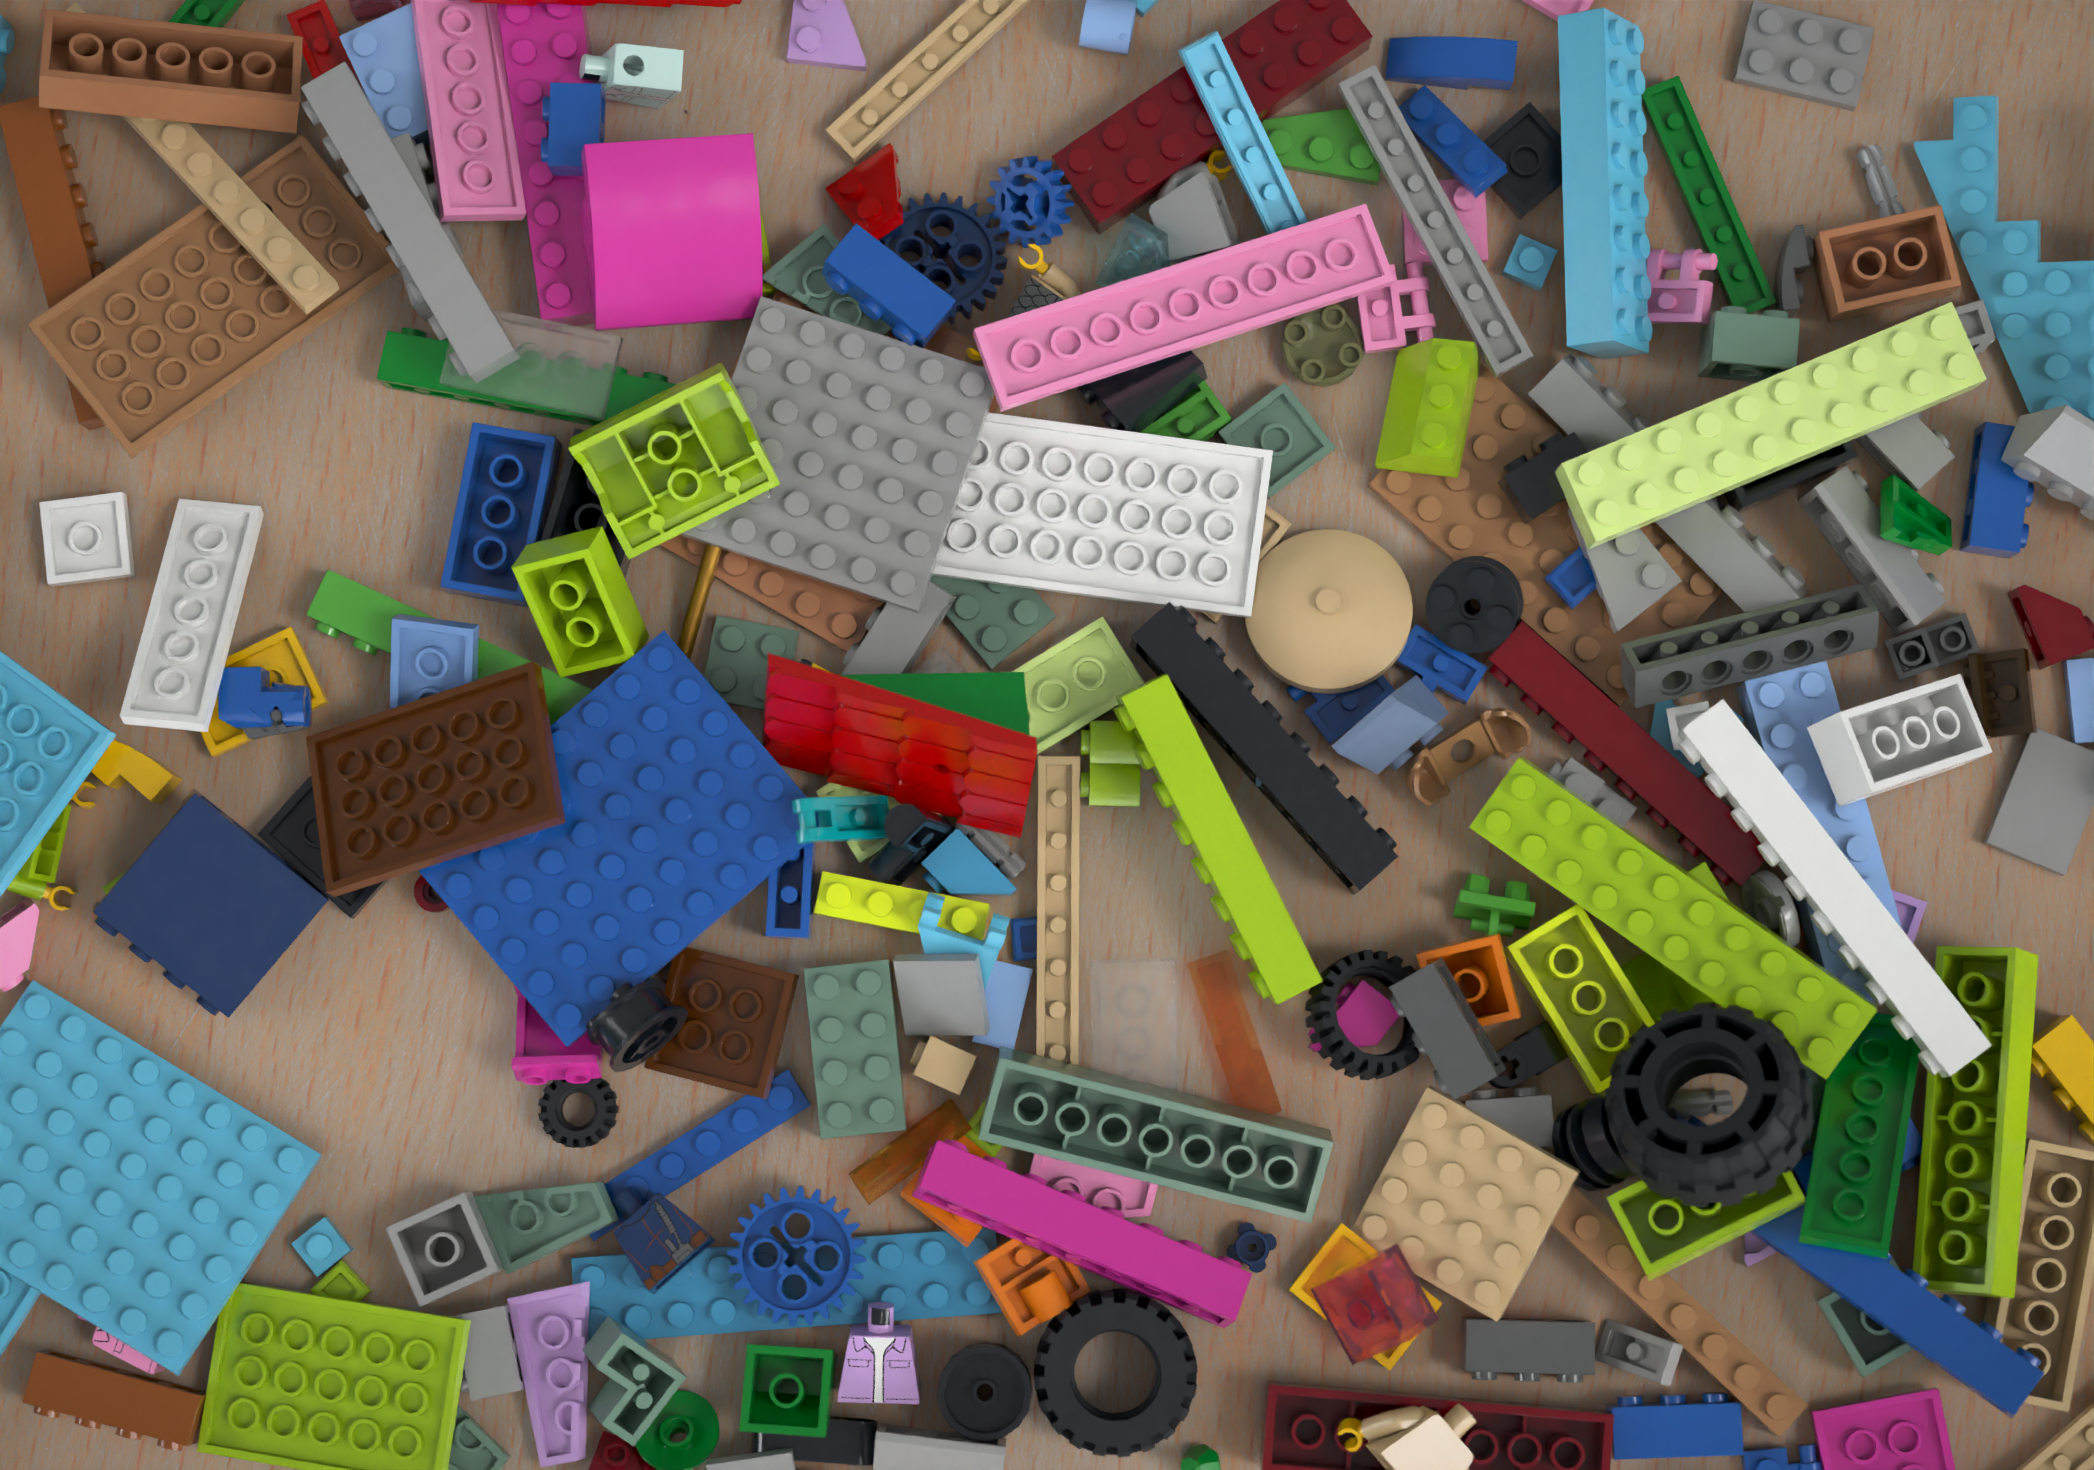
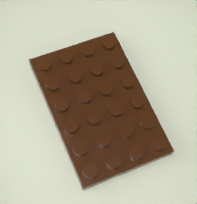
(435, 779)

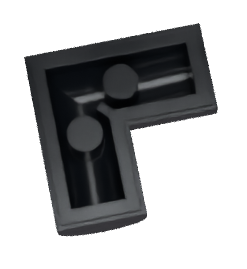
(912, 838)

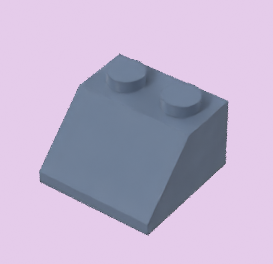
(1393, 727)

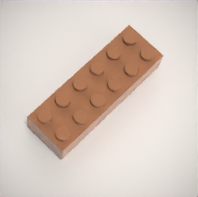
(170, 71)

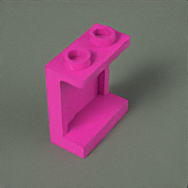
(543, 1055)

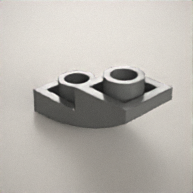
(1793, 260)
(1932, 646)

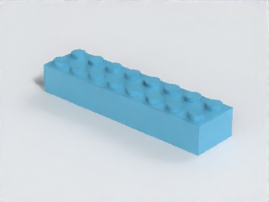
(1604, 184)

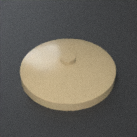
(1329, 611)

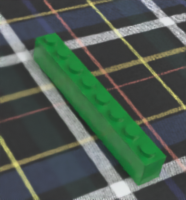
(416, 364)

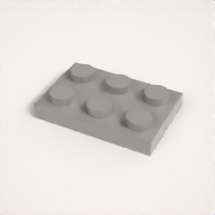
(1803, 55)

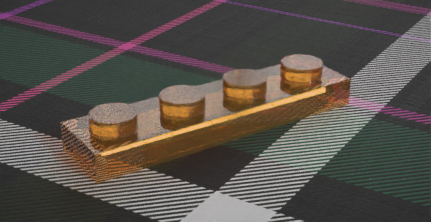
(1233, 1033)

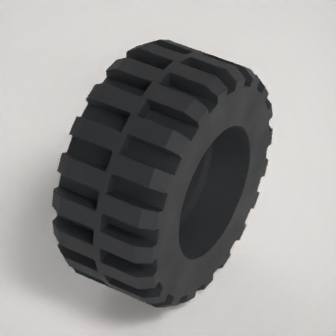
(1125, 1431)

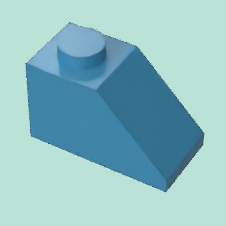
(964, 870)

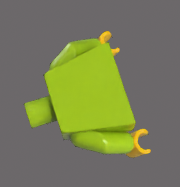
(44, 861)

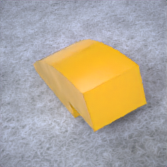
(145, 773)

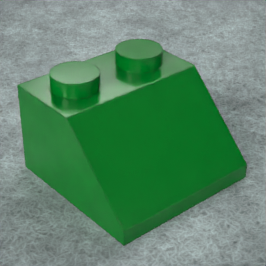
(787, 1390)

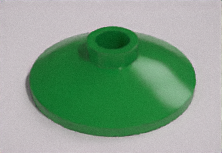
(682, 1414)

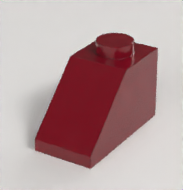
(2051, 626)

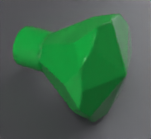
(1200, 1458)

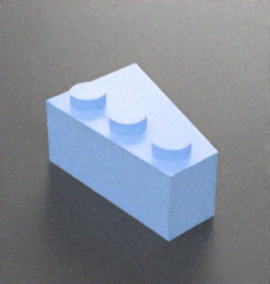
(390, 72)

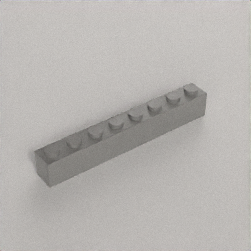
(409, 222)
(1707, 531)

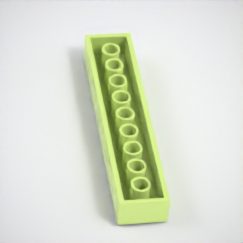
(1770, 425)

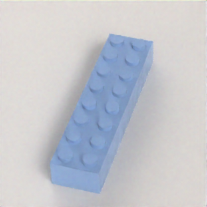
(1777, 717)

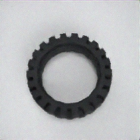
(1326, 1024)

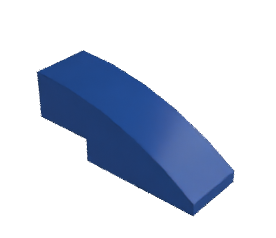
(1452, 62)

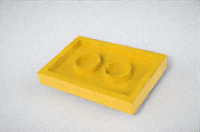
(287, 663)
(1337, 1254)

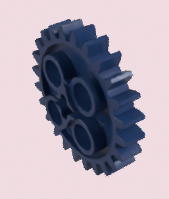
(967, 238)

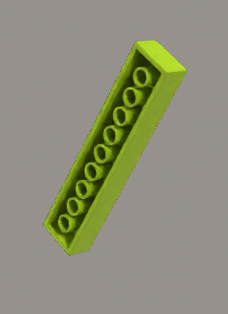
(1672, 914)

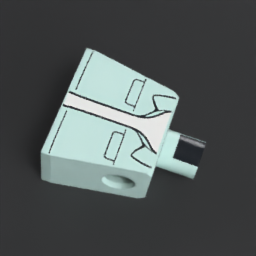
(636, 73)

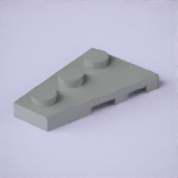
(1627, 574)

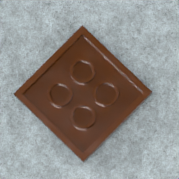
(731, 1023)

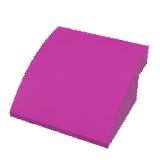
(672, 231)

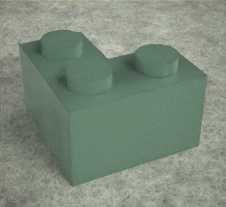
(638, 1383)

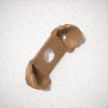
(1491, 732)

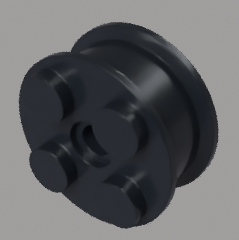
(1457, 621)
(636, 1023)

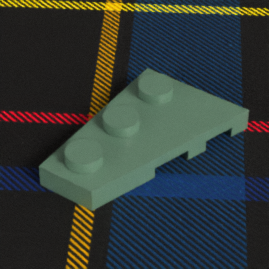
(802, 279)

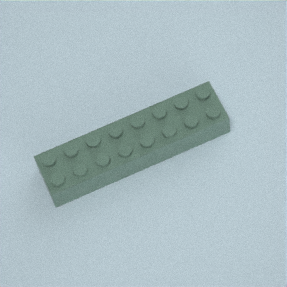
(1155, 1134)

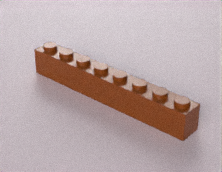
(52, 209)

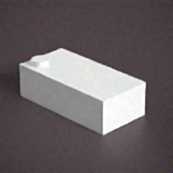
(1899, 739)

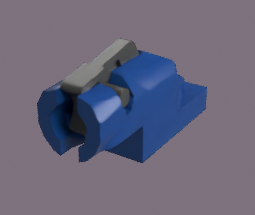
(262, 709)

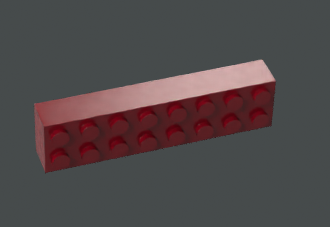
(1168, 128)
(1305, 1421)

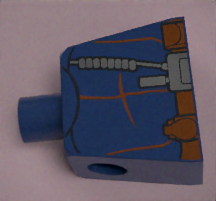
(657, 1237)

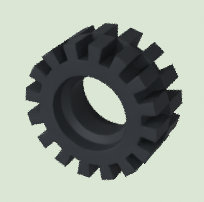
(578, 1136)

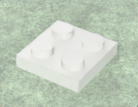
(87, 539)

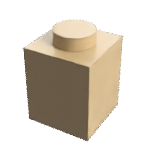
(943, 1064)

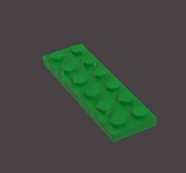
(1861, 1143)

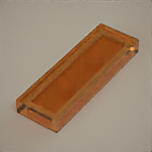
(908, 1151)

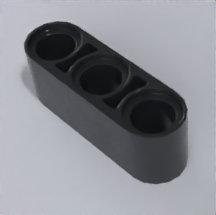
(847, 1442)

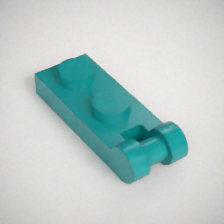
(841, 818)

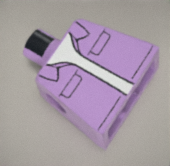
(880, 1361)

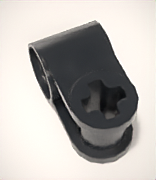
(1530, 1055)

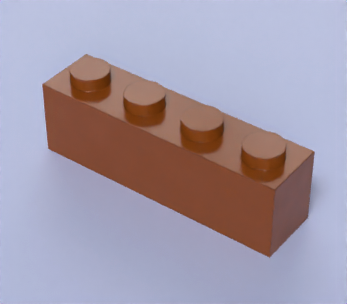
(115, 1398)

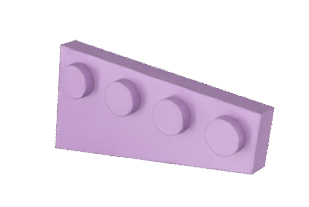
(549, 1341)

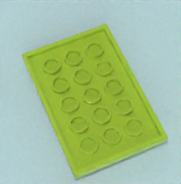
(332, 1383)

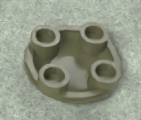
(1322, 346)

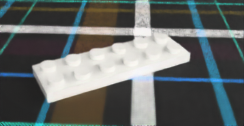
(192, 615)

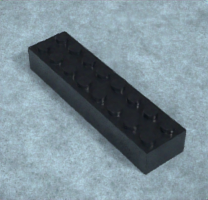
(1263, 749)

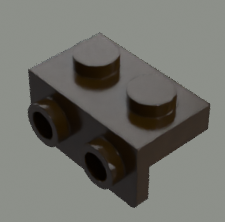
(2002, 692)

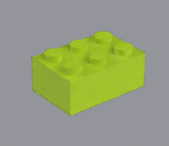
(580, 601)

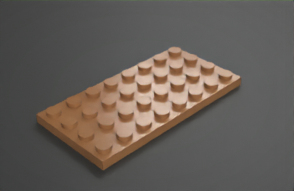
(198, 310)
(1477, 519)

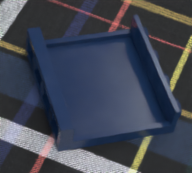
(209, 905)

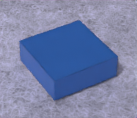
(1024, 938)

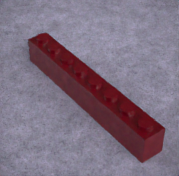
(1627, 752)

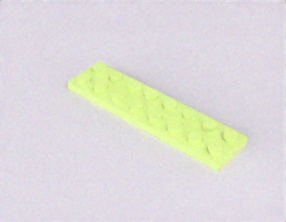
(1063, 694)

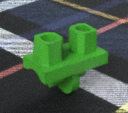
(1491, 912)

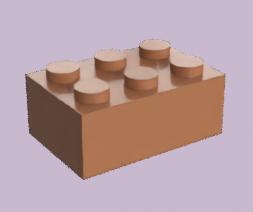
(1885, 263)

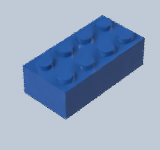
(499, 511)

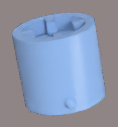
(1108, 25)

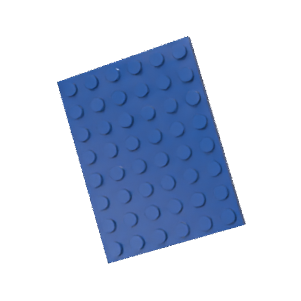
(660, 838)

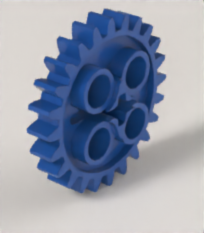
(767, 1282)

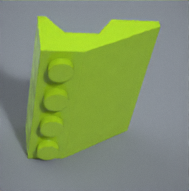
(674, 461)

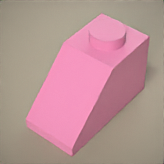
(17, 942)

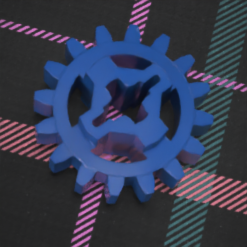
(1030, 201)

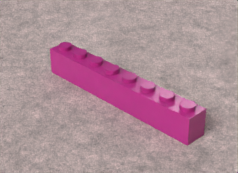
(1082, 1233)

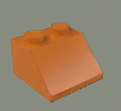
(1481, 975)

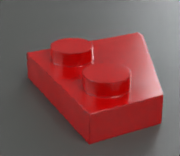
(871, 194)

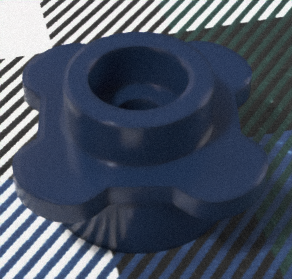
(1263, 1243)

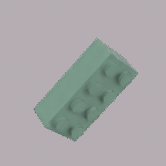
(855, 1049)

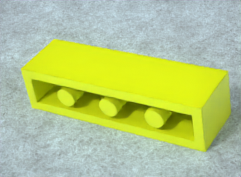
(894, 906)

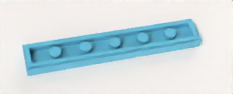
(1242, 134)

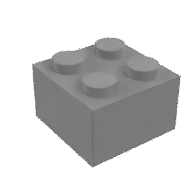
(445, 1248)

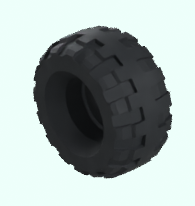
(1716, 1159)

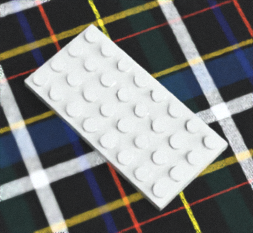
(1110, 515)

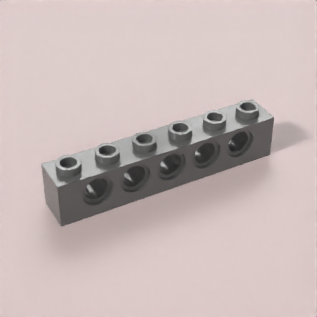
(1749, 645)

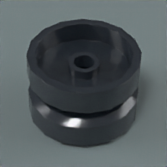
(1000, 1412)

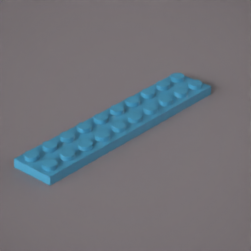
(916, 1272)

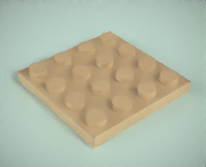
(1465, 1202)

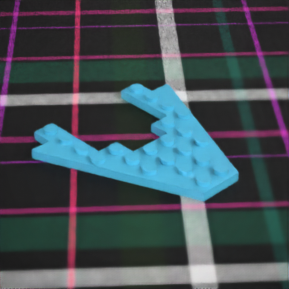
(2034, 306)

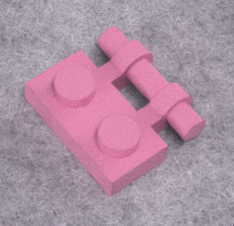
(1682, 299)
(1381, 312)

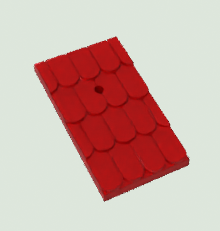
(920, 737)

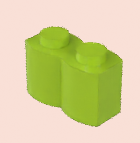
(1112, 766)

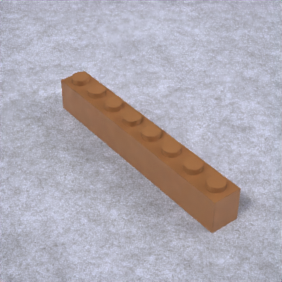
(1678, 1316)

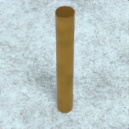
(698, 599)

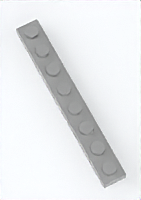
(1435, 221)

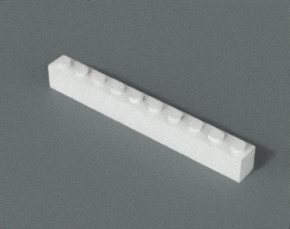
(1833, 890)

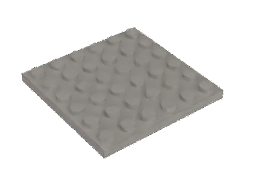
(863, 448)

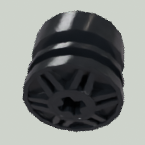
(1585, 1142)

